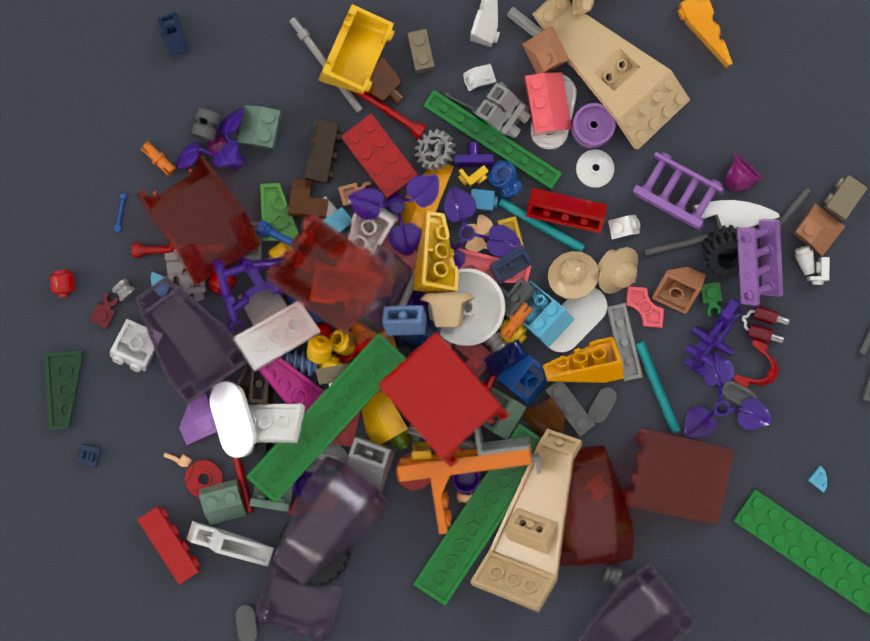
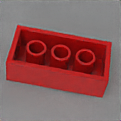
(379, 156)

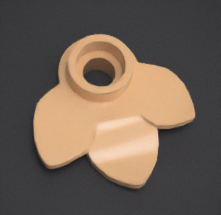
(482, 227)

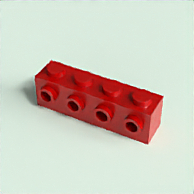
(566, 210)
(169, 544)

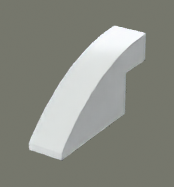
(737, 213)
(229, 543)

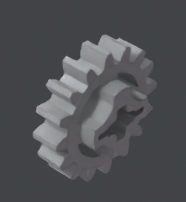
(434, 149)

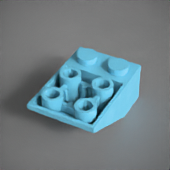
(548, 317)

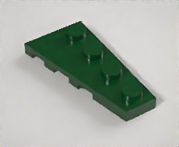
(62, 379)

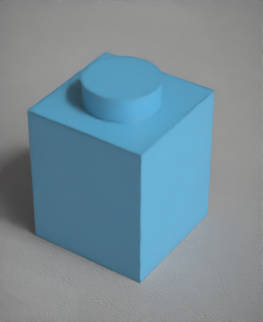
(484, 199)

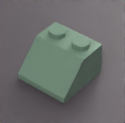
(259, 127)
(514, 408)
(222, 502)

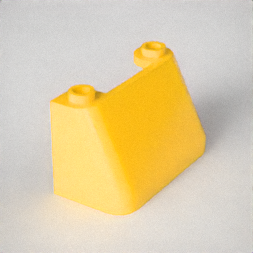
(356, 50)

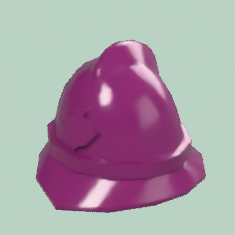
(741, 175)

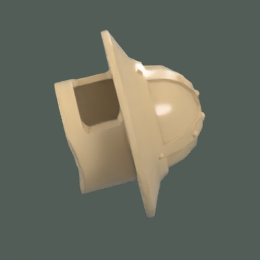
(617, 269)
(573, 275)

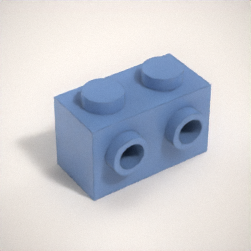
(404, 320)

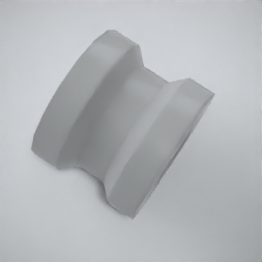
(123, 290)
(496, 342)

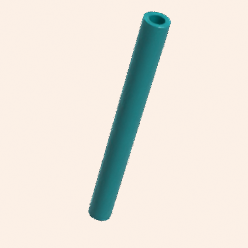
(541, 225)
(657, 387)

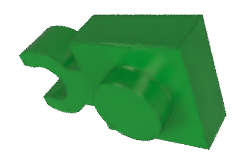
(711, 294)

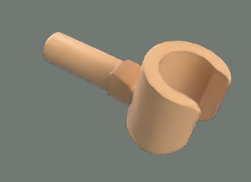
(184, 461)

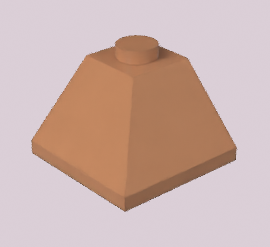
(545, 51)
(818, 229)
(679, 288)

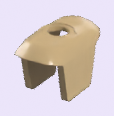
(448, 307)

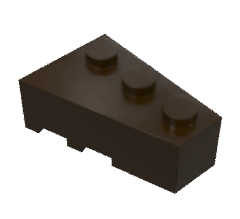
(323, 151)
(255, 386)

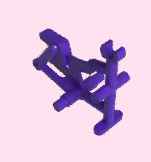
(251, 268)
(713, 339)

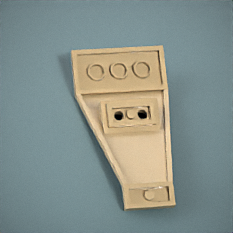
(638, 94)
(521, 560)

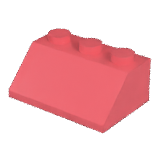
(547, 103)

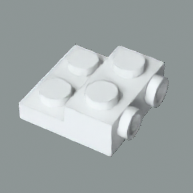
(133, 347)

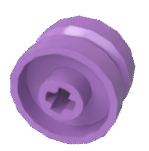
(589, 136)

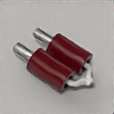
(761, 333)

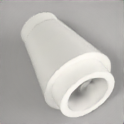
(805, 258)

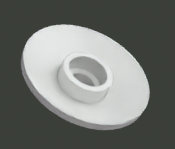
(588, 175)

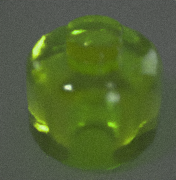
(401, 440)

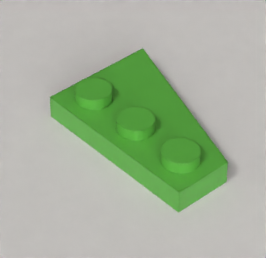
(275, 211)

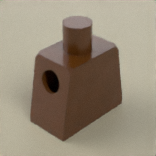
(385, 83)

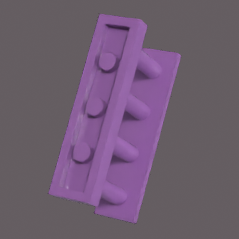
(678, 210)
(770, 261)

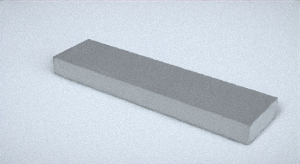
(624, 341)

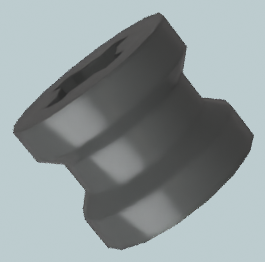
(612, 574)

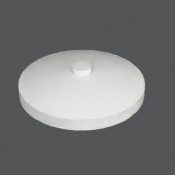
(482, 315)

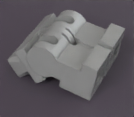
(503, 111)
(180, 277)

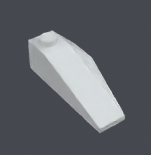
(486, 24)
(373, 231)

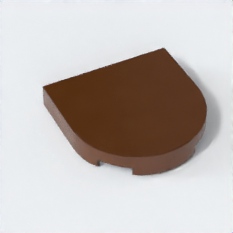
(545, 416)

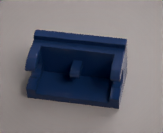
(511, 264)

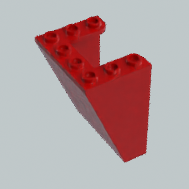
(441, 396)

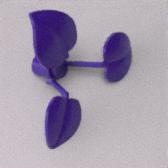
(228, 153)
(462, 205)
(406, 237)
(701, 423)

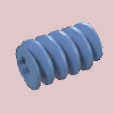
(300, 362)

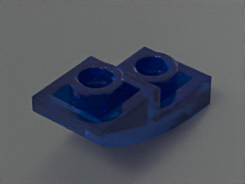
(505, 358)

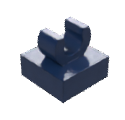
(88, 455)

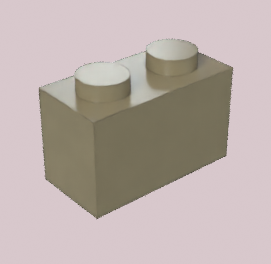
(421, 51)
(844, 197)

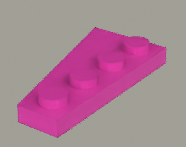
(291, 384)

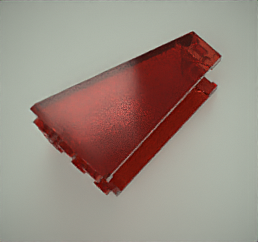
(201, 221)
(329, 274)
(679, 477)

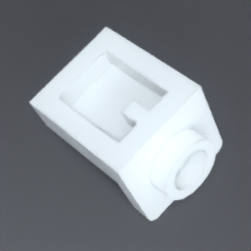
(822, 269)

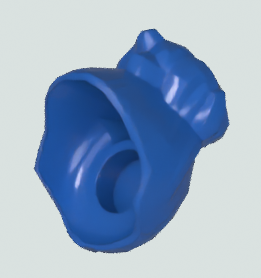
(504, 177)

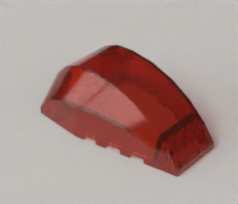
(597, 516)

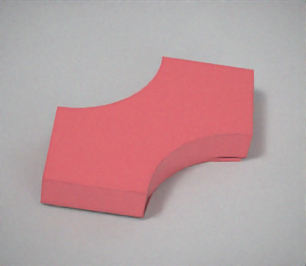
(638, 299)

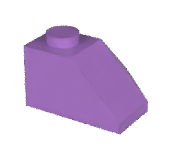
(197, 421)

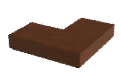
(302, 204)

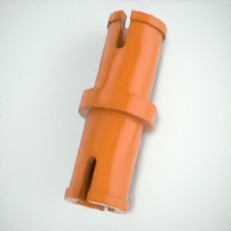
(158, 158)
(516, 320)

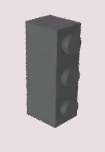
(570, 407)

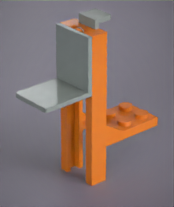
(483, 457)

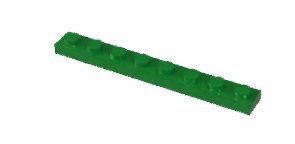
(492, 139)

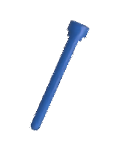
(265, 230)

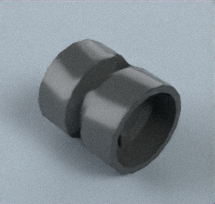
(204, 131)

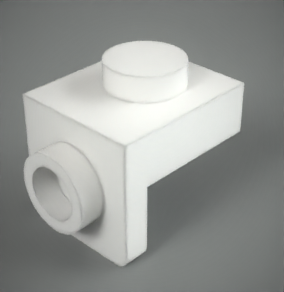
(479, 77)
(624, 226)

